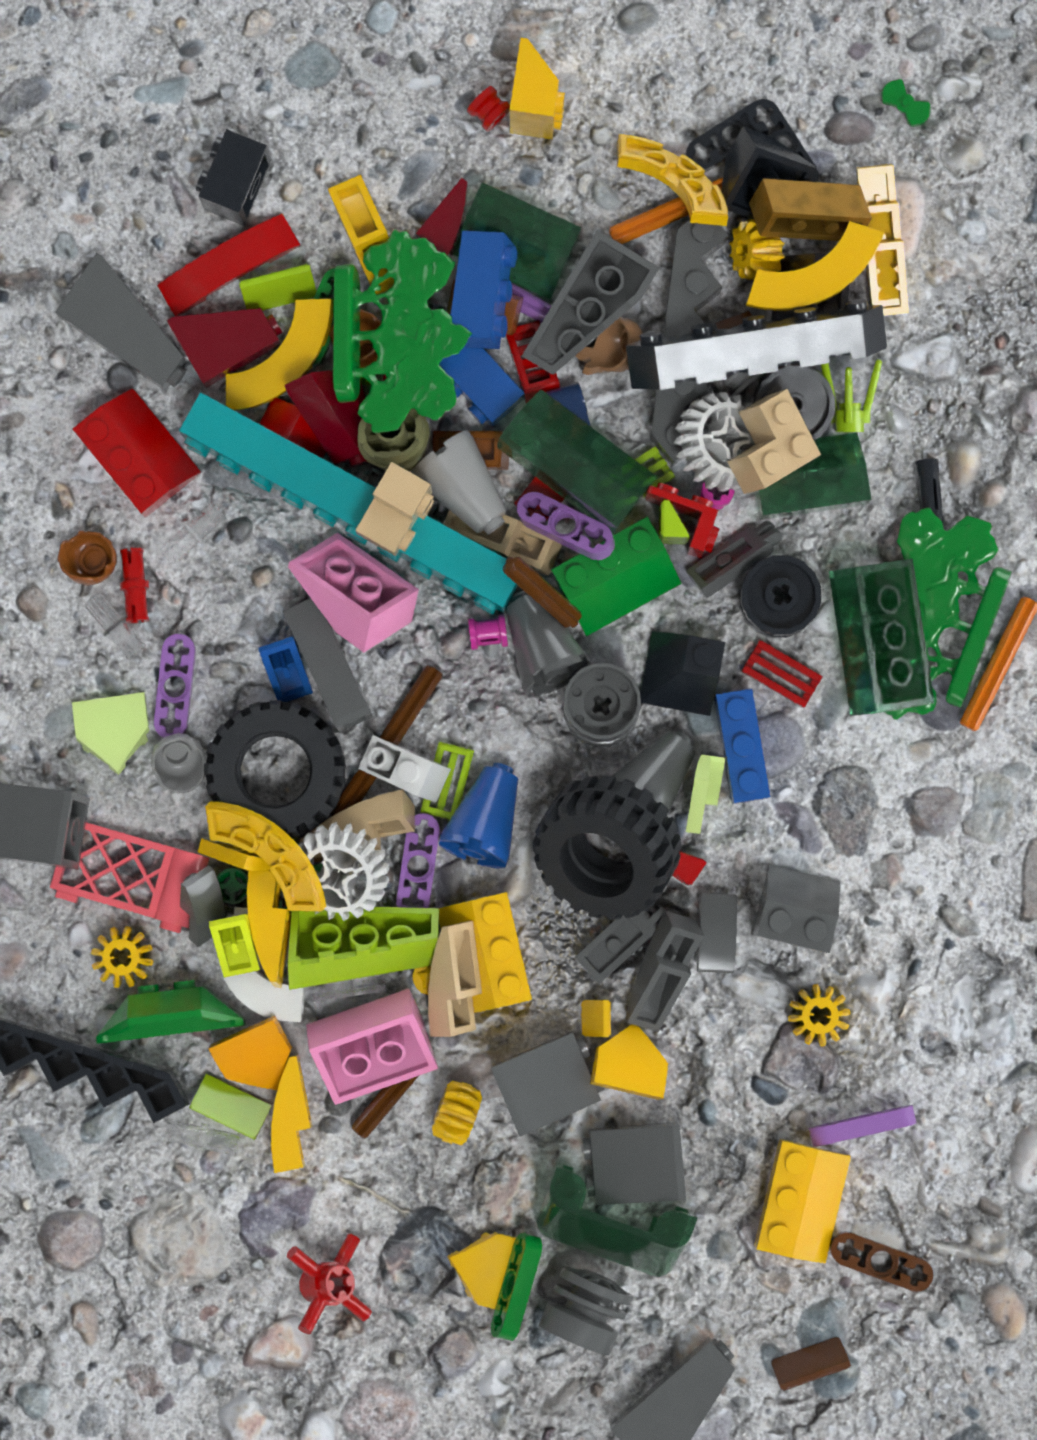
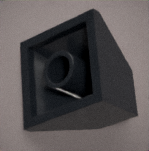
(758, 158)
(682, 672)

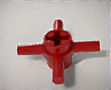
(328, 1284)

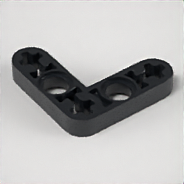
(741, 119)

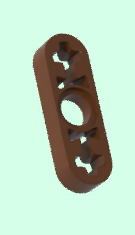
(909, 1262)

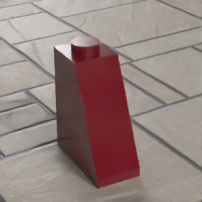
(225, 340)
(331, 421)

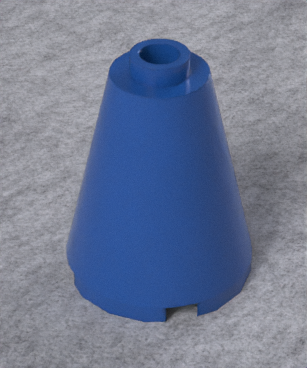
(484, 819)

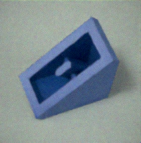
(286, 669)

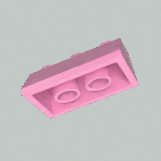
(371, 1046)

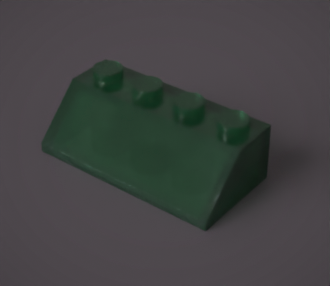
(575, 461)
(881, 637)

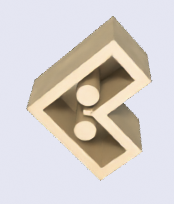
(779, 440)
(395, 508)

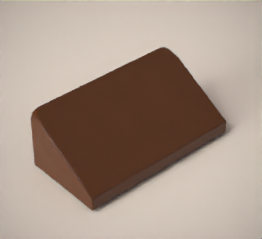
(810, 1363)

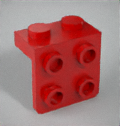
(697, 508)

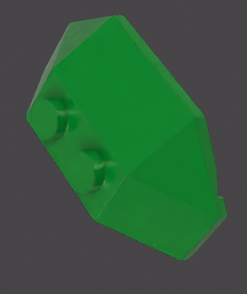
(169, 1013)

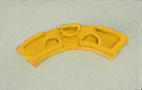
(680, 173)
(820, 280)
(289, 362)
(263, 837)

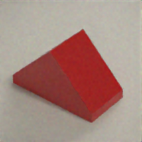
(289, 423)

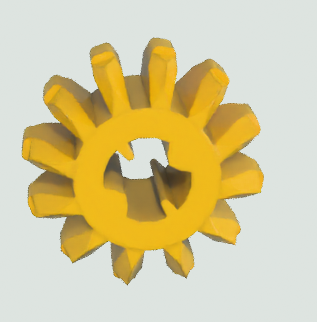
(753, 251)
(122, 969)
(817, 1027)
(456, 1113)

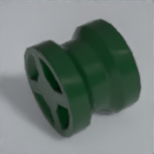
(230, 885)

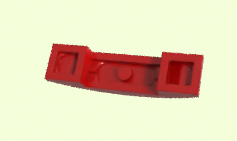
(227, 263)

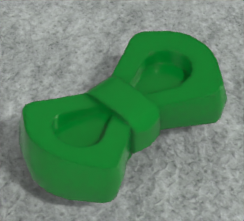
(895, 95)

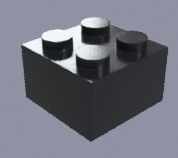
(233, 176)

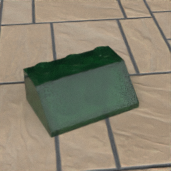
(541, 238)
(825, 483)

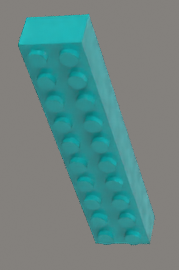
(341, 499)

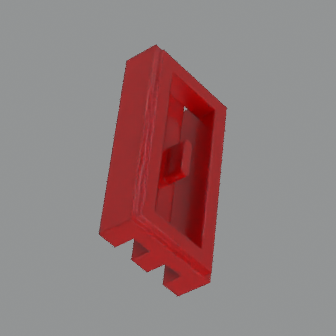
(808, 689)

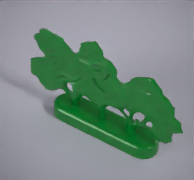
(407, 341)
(937, 560)

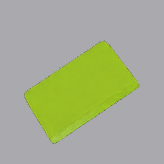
(278, 288)
(670, 526)
(230, 1106)

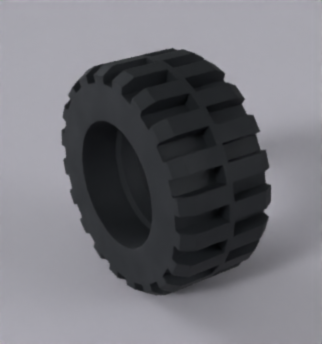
(286, 721)
(623, 816)

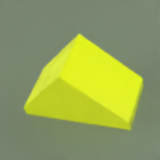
(234, 945)

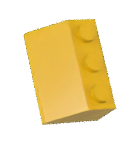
(535, 98)
(497, 948)
(802, 1201)

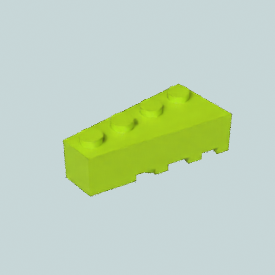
(361, 947)

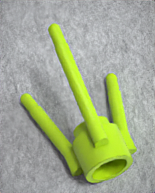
(850, 416)

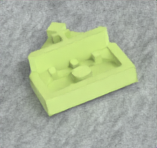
(112, 727)
(705, 789)

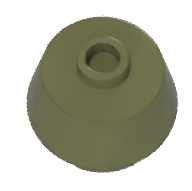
(403, 446)

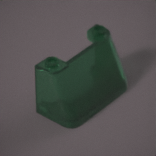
(648, 1251)

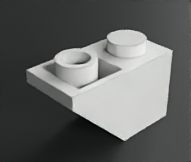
(404, 769)

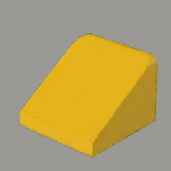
(596, 1018)

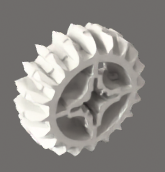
(703, 451)
(340, 889)

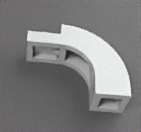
(262, 997)

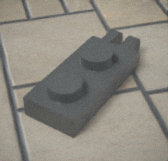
(734, 558)
(617, 943)

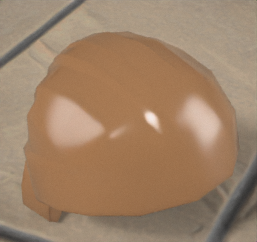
(610, 348)

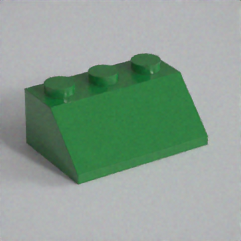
(621, 582)

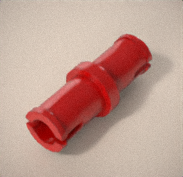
(134, 585)

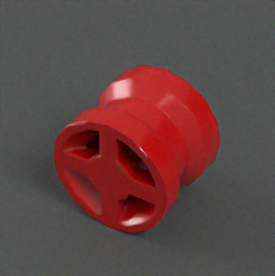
(489, 108)

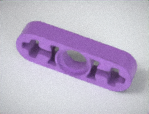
(548, 505)
(186, 660)
(431, 840)
(862, 1125)

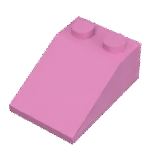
(355, 591)

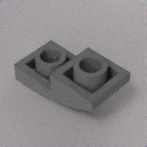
(202, 902)
(719, 928)

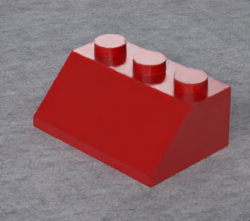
(137, 451)

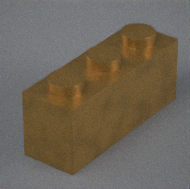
(807, 209)

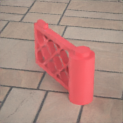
(166, 893)

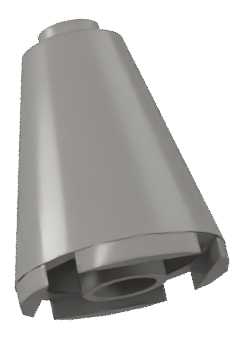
(463, 483)

